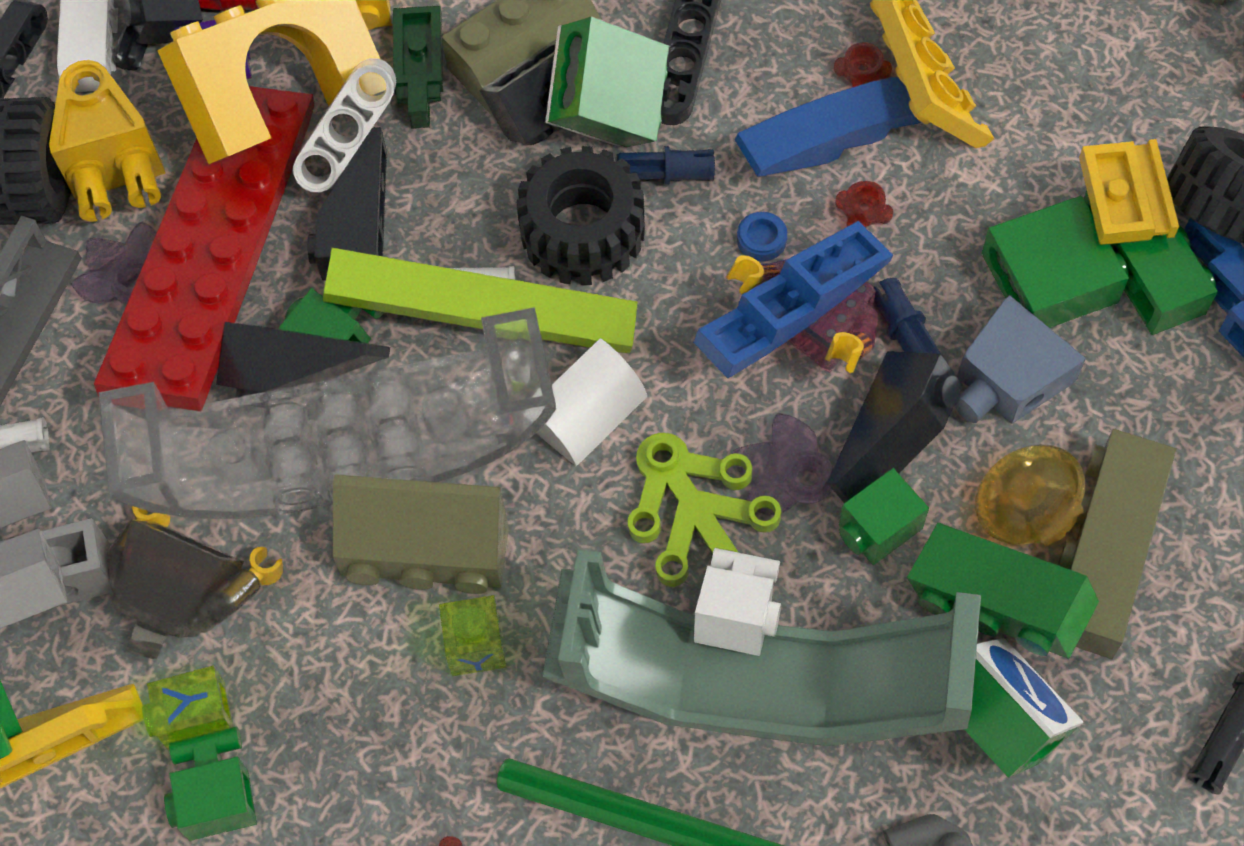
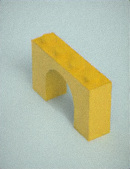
(211, 73)

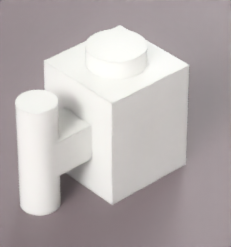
(737, 602)

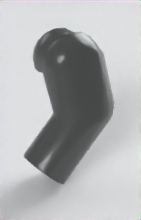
(927, 831)

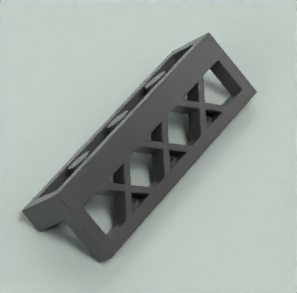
(29, 293)

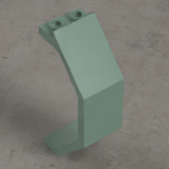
(800, 689)

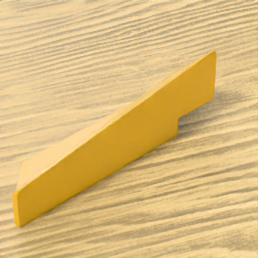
(68, 729)

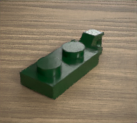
(418, 60)

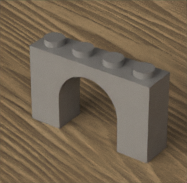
(28, 569)

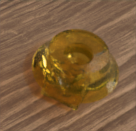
(1031, 496)

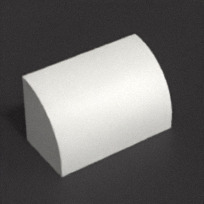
(591, 402)

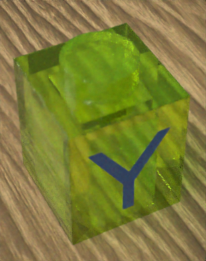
(472, 635)
(187, 706)

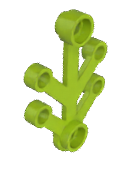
(695, 507)

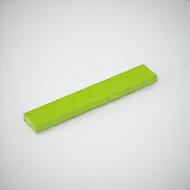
(466, 297)

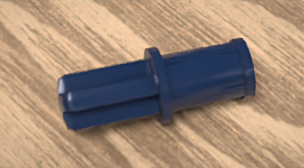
(672, 164)
(903, 320)

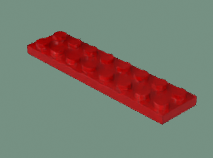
(205, 260)

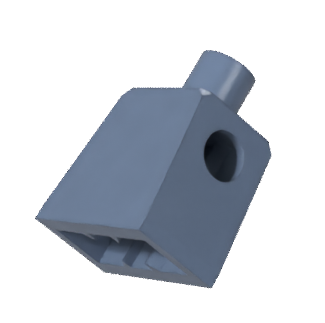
(1015, 365)

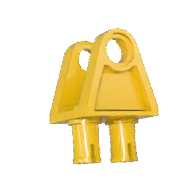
(102, 143)

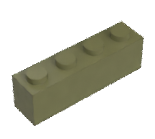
(1117, 531)

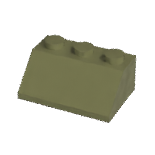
(505, 37)
(419, 533)

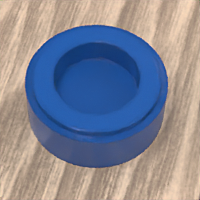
(762, 236)

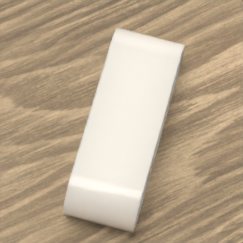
(86, 34)
(339, 148)

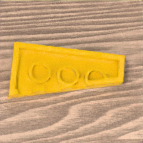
(926, 70)

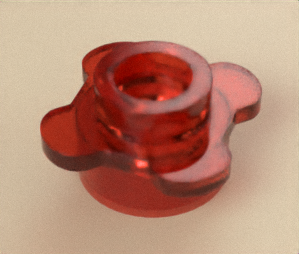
(863, 55)
(864, 193)

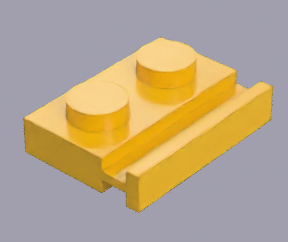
(1128, 192)

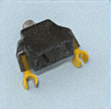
(177, 582)

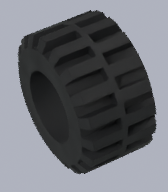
(28, 173)
(1210, 180)
(588, 248)

